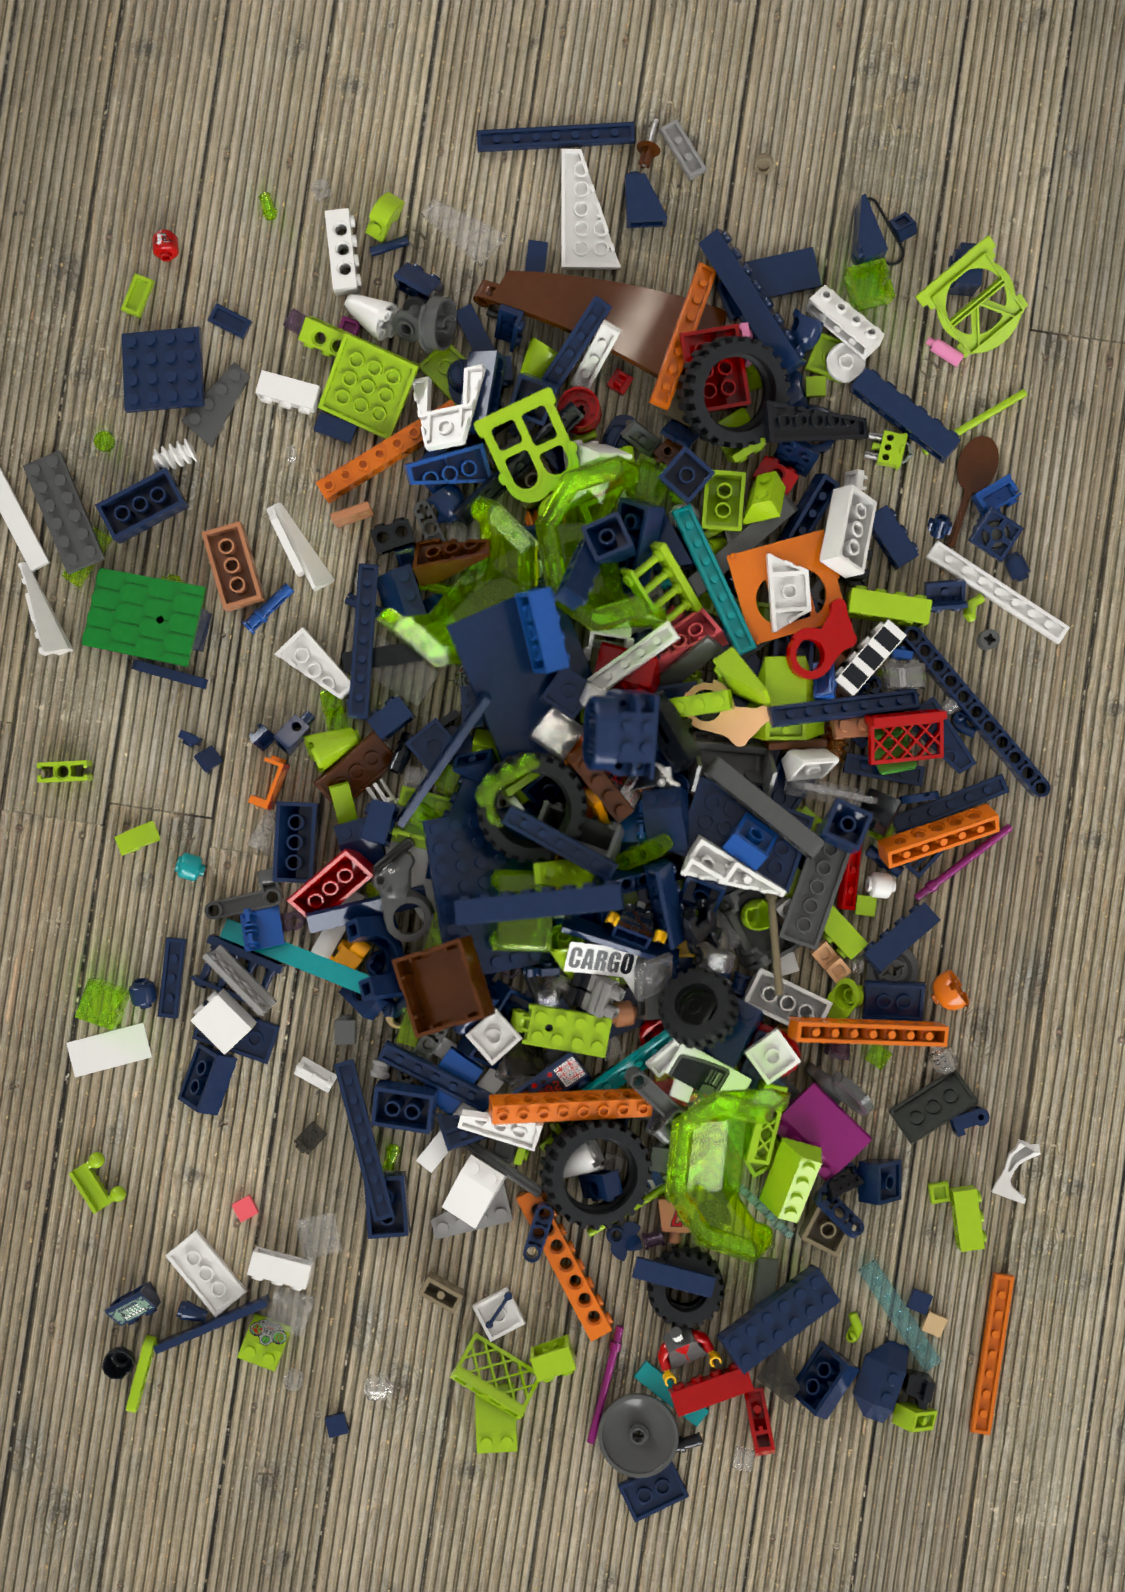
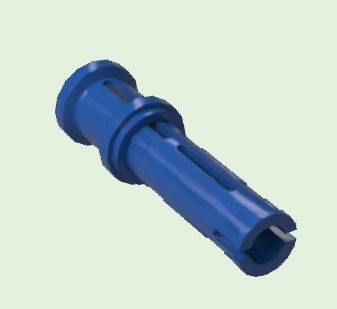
(261, 615)

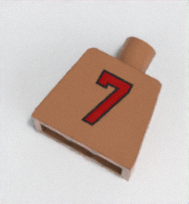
(670, 1221)

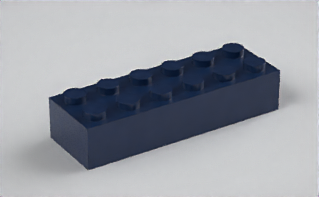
(778, 1318)

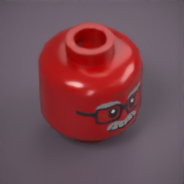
(165, 245)

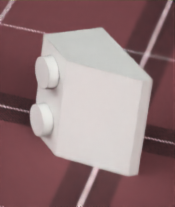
(808, 763)

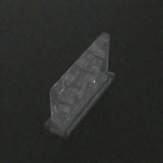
(827, 792)

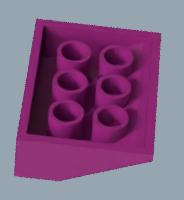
(821, 1122)

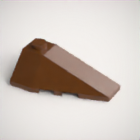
(440, 560)

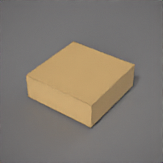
(934, 1323)

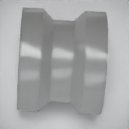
(380, 1069)

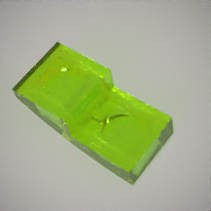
(333, 711)

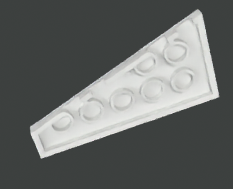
(583, 225)

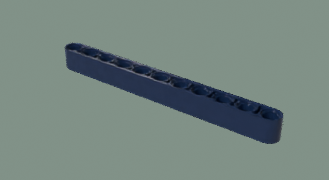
(983, 716)

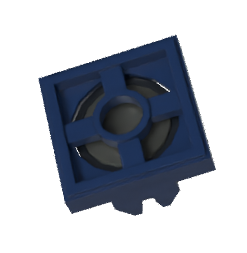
(995, 534)

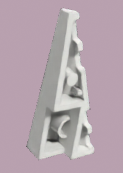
(43, 617)
(714, 864)

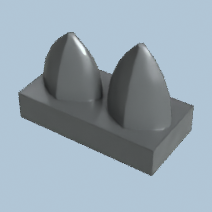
(641, 437)

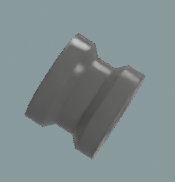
(983, 639)

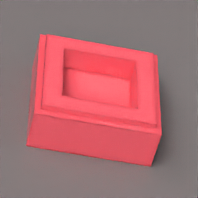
(245, 1208)

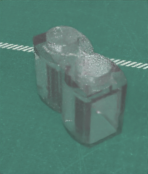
(903, 676)

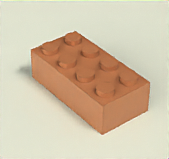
(233, 566)

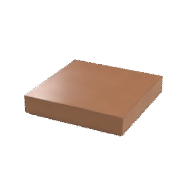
(352, 514)

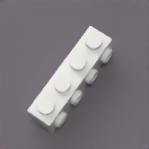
(844, 322)

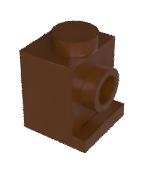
(659, 454)

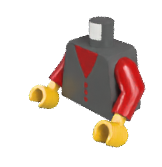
(682, 1347)

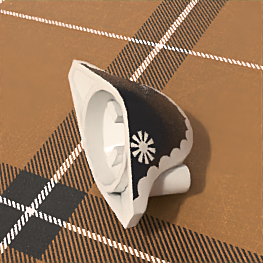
(662, 777)

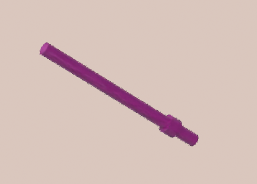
(932, 885)
(615, 1347)

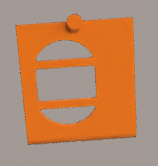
(750, 570)

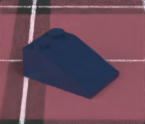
(867, 240)
(667, 813)
(349, 837)
(733, 1048)

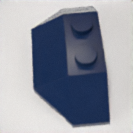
(881, 1380)

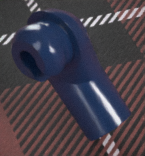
(961, 724)

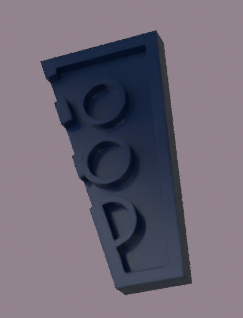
(955, 751)

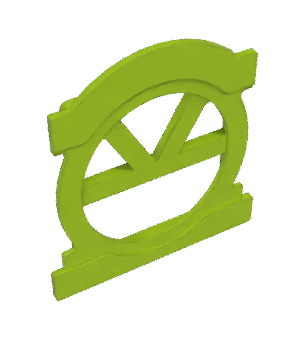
(935, 297)

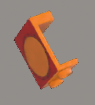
(276, 786)

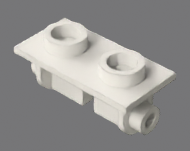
(315, 1074)

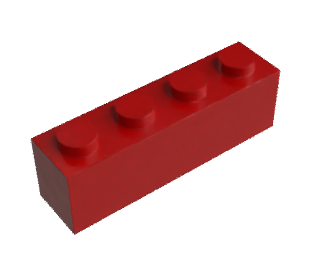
(709, 1389)

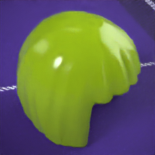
(755, 915)

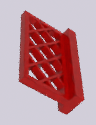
(908, 719)

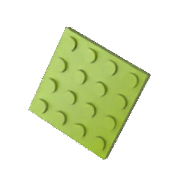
(368, 386)

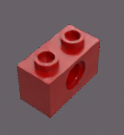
(771, 464)

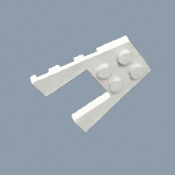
(448, 425)

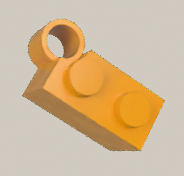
(351, 953)

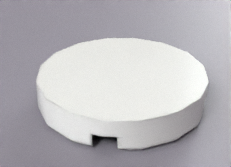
(844, 363)

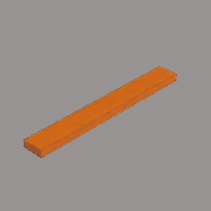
(688, 321)
(991, 1353)

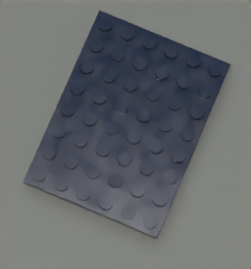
(463, 865)

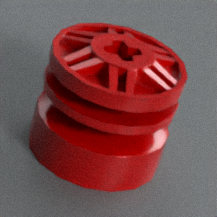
(586, 400)

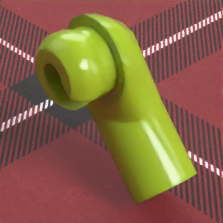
(970, 612)
(855, 1328)

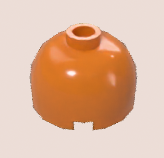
(948, 992)

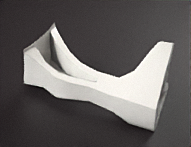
(1021, 1153)

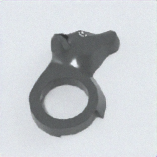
(395, 890)
(841, 1089)

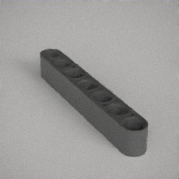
(746, 540)
(764, 807)

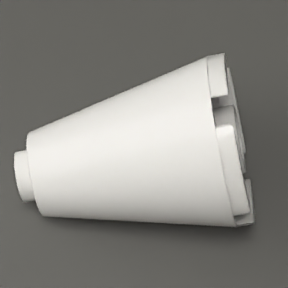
(584, 1160)

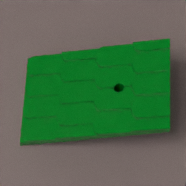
(146, 617)

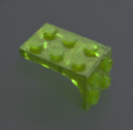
(491, 784)

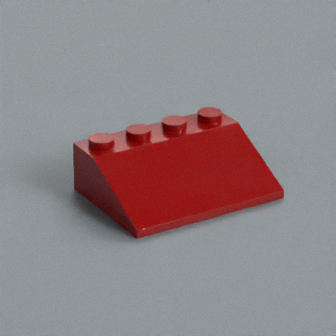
(727, 381)

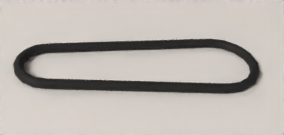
(891, 229)

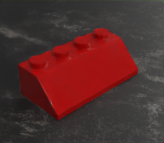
(333, 882)

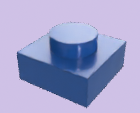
(901, 653)

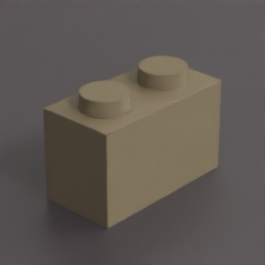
(441, 1292)

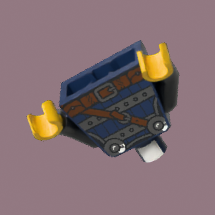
(635, 926)

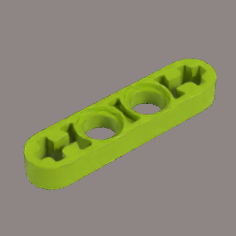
(141, 1374)

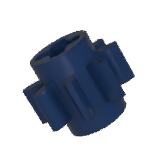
(939, 526)

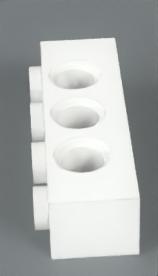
(335, 221)

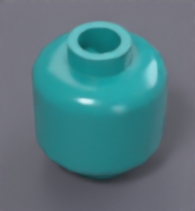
(189, 867)

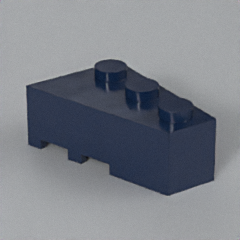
(670, 537)

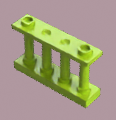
(670, 570)

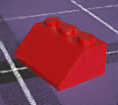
(644, 678)

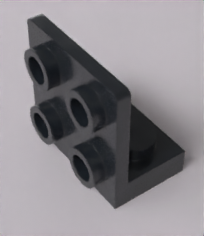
(883, 811)

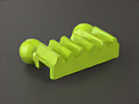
(90, 1186)

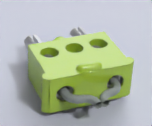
(896, 448)

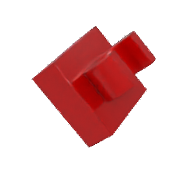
(620, 382)

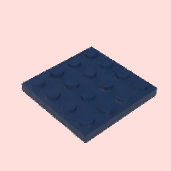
(163, 369)

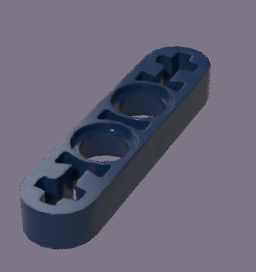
(169, 674)

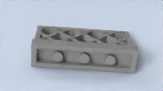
(240, 980)

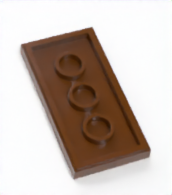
(359, 766)

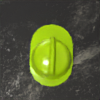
(845, 998)

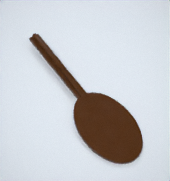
(974, 473)

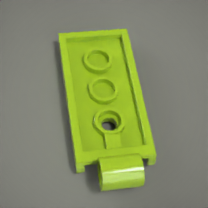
(571, 1029)

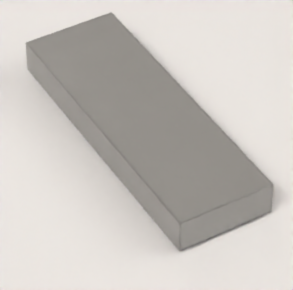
(683, 149)

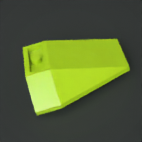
(785, 689)

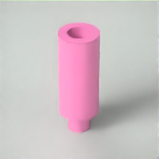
(945, 351)

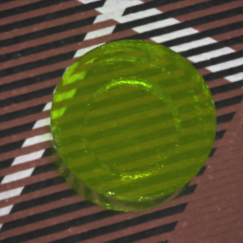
(104, 441)

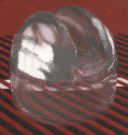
(949, 706)

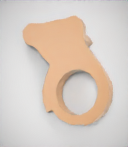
(734, 724)

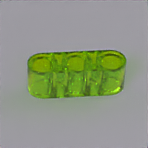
(651, 849)

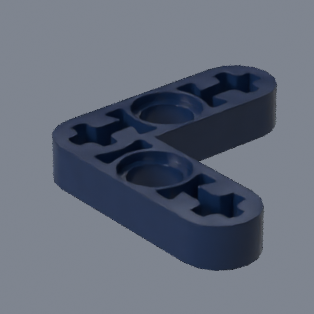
(830, 1212)

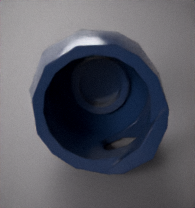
(806, 330)
(446, 501)

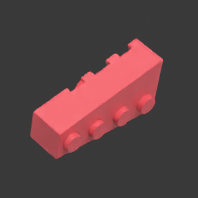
(691, 631)

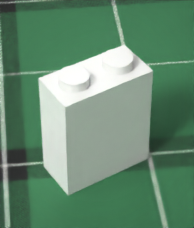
(223, 1020)

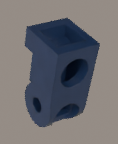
(969, 1118)

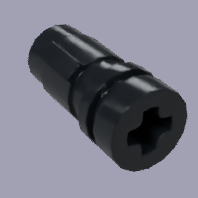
(401, 755)

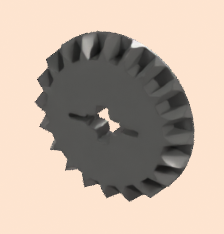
(907, 972)

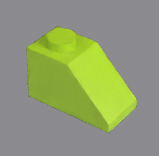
(912, 1418)

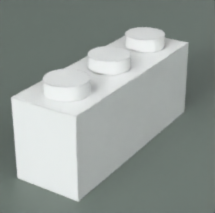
(288, 392)
(280, 1268)

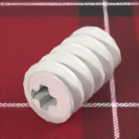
(174, 455)

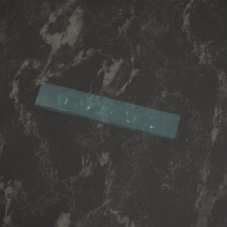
(899, 1315)

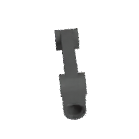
(253, 900)
(656, 1098)

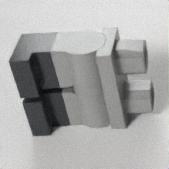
(595, 994)

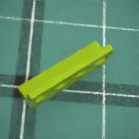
(754, 1132)

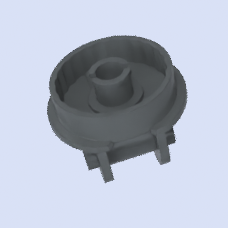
(428, 322)

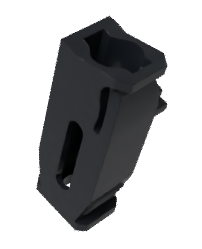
(673, 735)

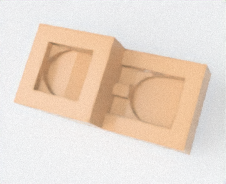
(830, 961)

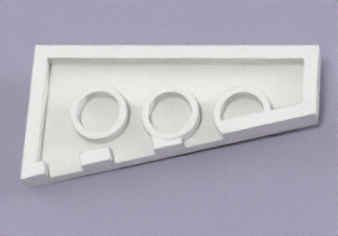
(314, 662)
(519, 1134)

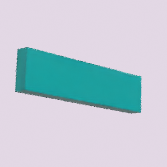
(652, 1379)

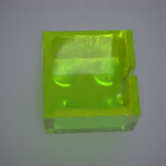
(866, 287)
(649, 487)
(100, 1003)

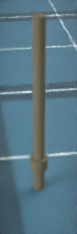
(775, 943)

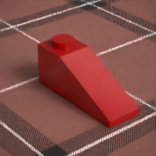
(759, 1422)

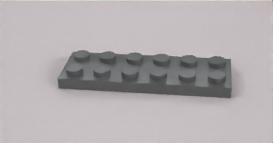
(64, 512)
(814, 896)

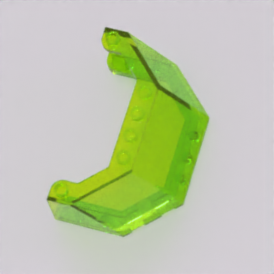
(581, 499)
(507, 571)
(708, 1166)

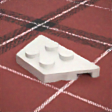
(787, 591)

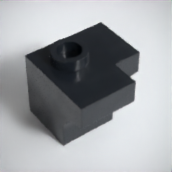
(919, 1386)

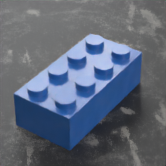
(542, 630)

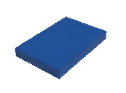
(461, 1066)

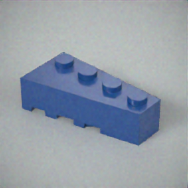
(453, 467)

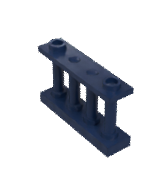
(237, 951)

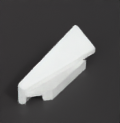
(298, 549)

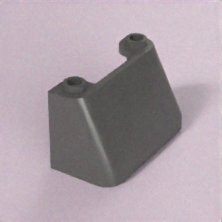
(755, 948)

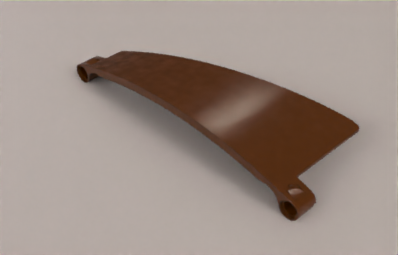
(561, 299)

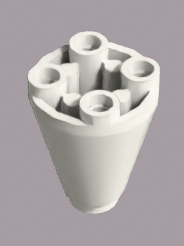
(373, 315)

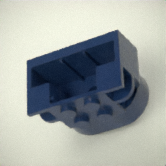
(621, 732)

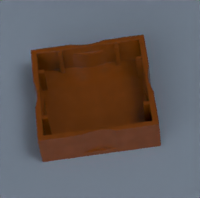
(443, 986)

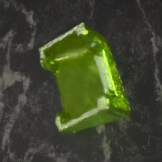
(525, 934)

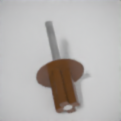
(648, 148)

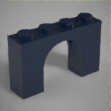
(374, 930)

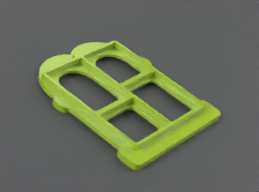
(546, 481)

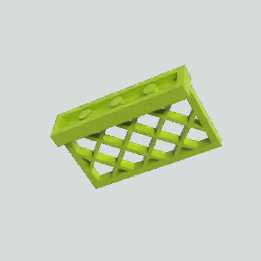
(486, 1390)

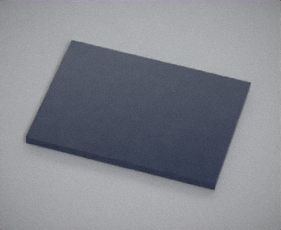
(498, 661)

